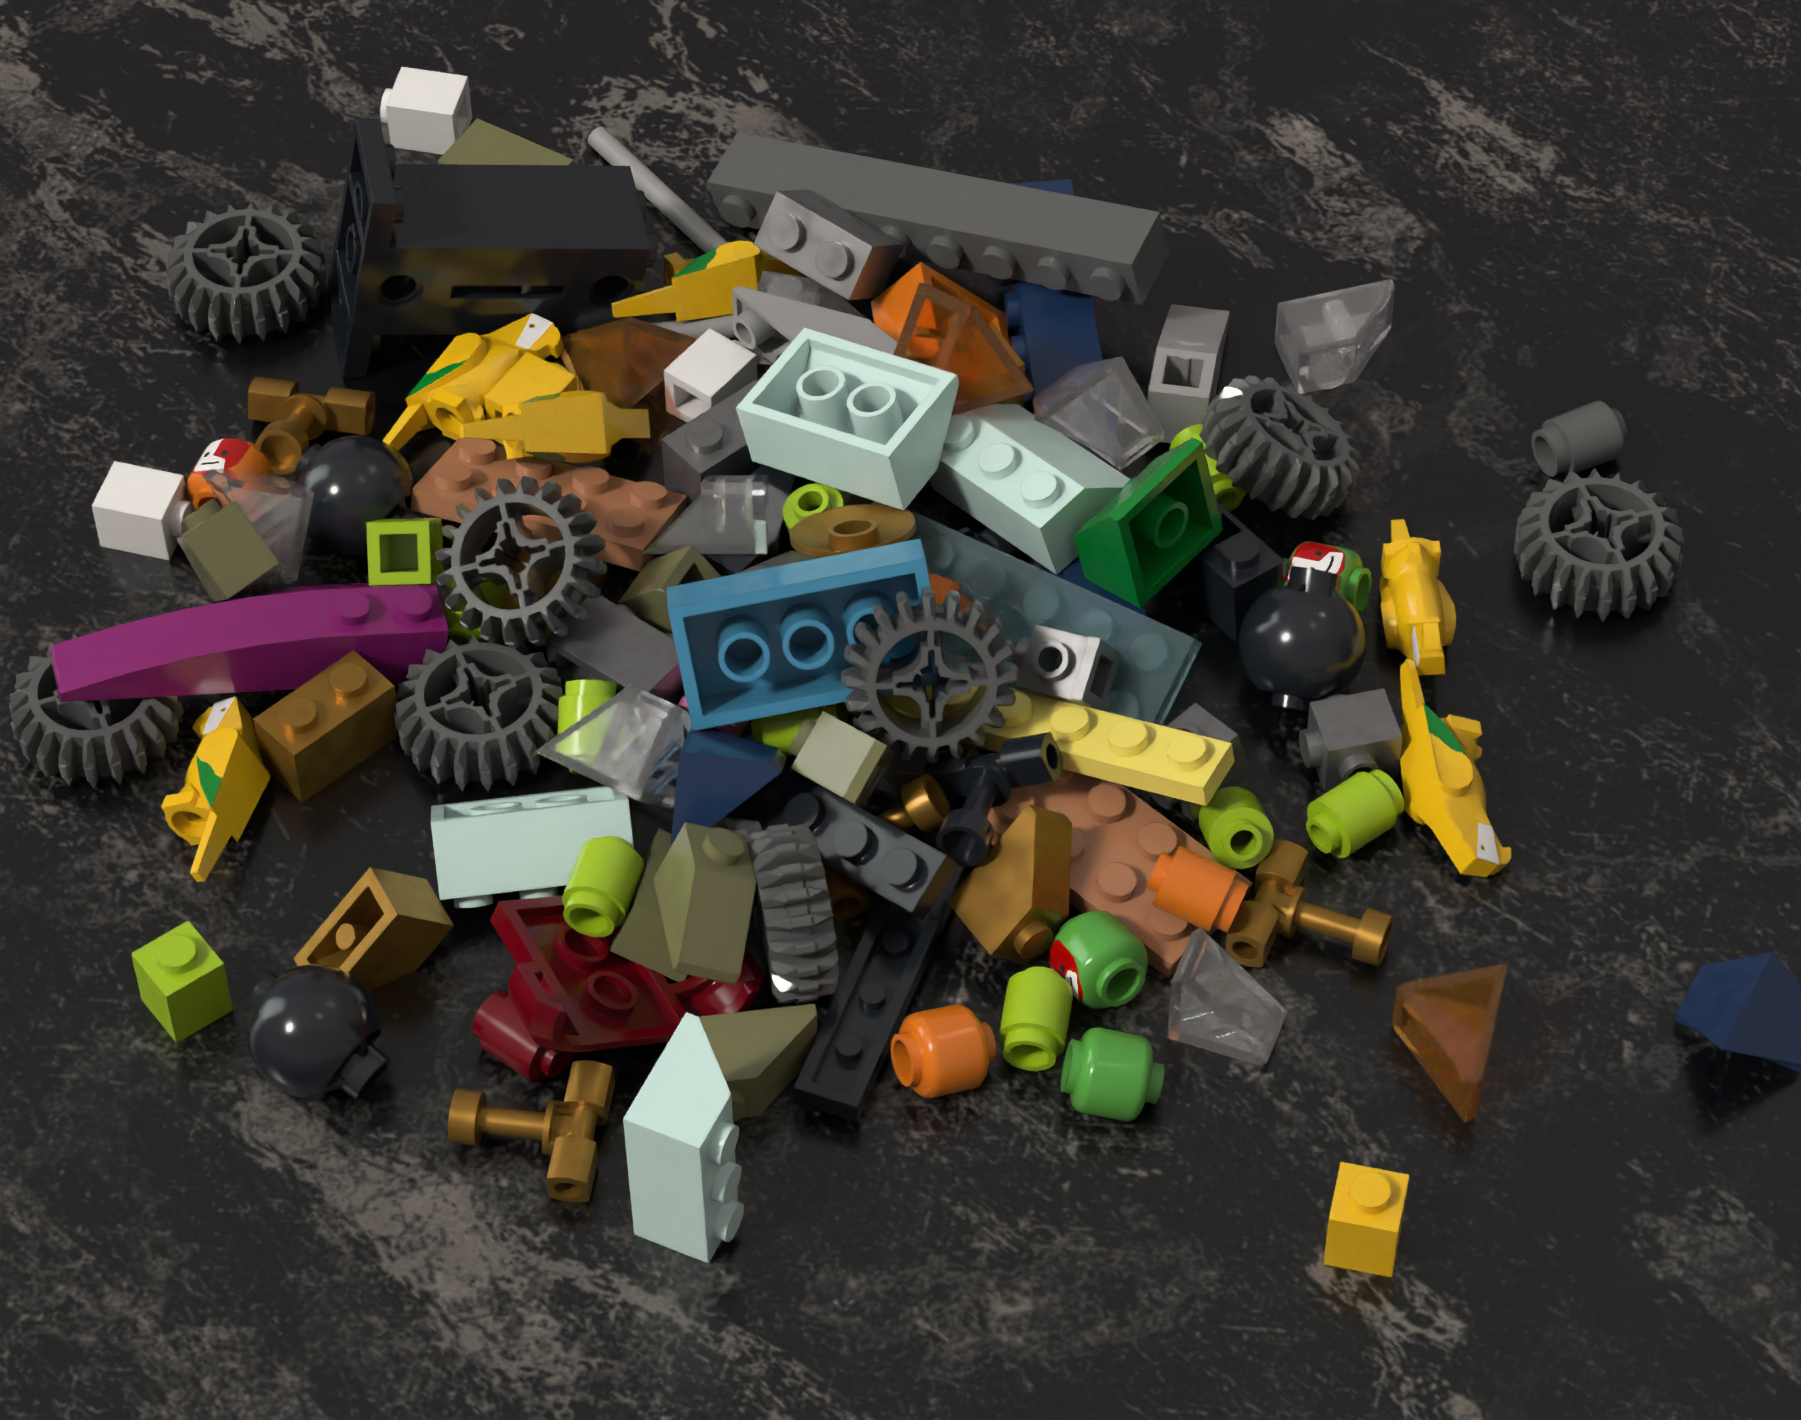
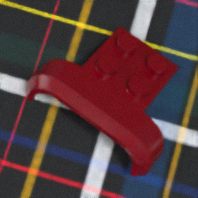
(590, 999)

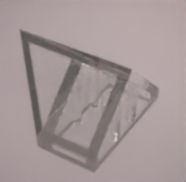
(1102, 410)
(276, 510)
(723, 519)
(626, 745)
(1221, 1005)

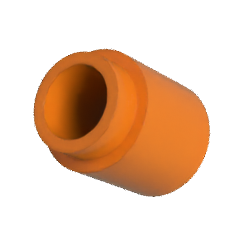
(1196, 889)

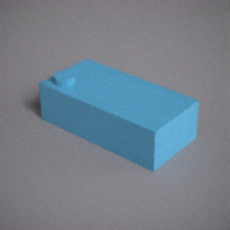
(780, 632)

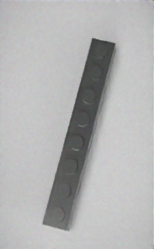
(956, 217)

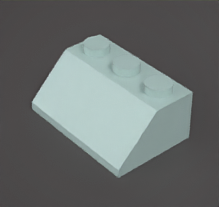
(850, 418)
(1024, 480)
(520, 841)
(684, 1149)

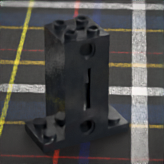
(478, 247)

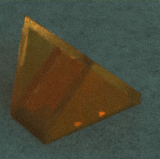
(958, 339)
(622, 358)
(1453, 1030)

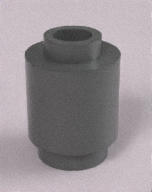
(1579, 439)

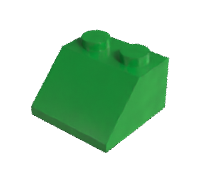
(1152, 526)

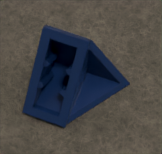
(719, 775)
(1747, 1008)

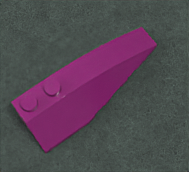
(254, 643)

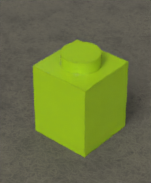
(404, 551)
(182, 981)

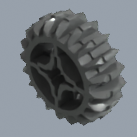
(246, 272)
(1280, 447)
(1583, 540)
(472, 569)
(954, 675)
(478, 711)
(80, 741)
(793, 914)

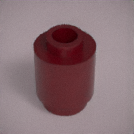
(508, 1040)

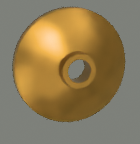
(851, 529)

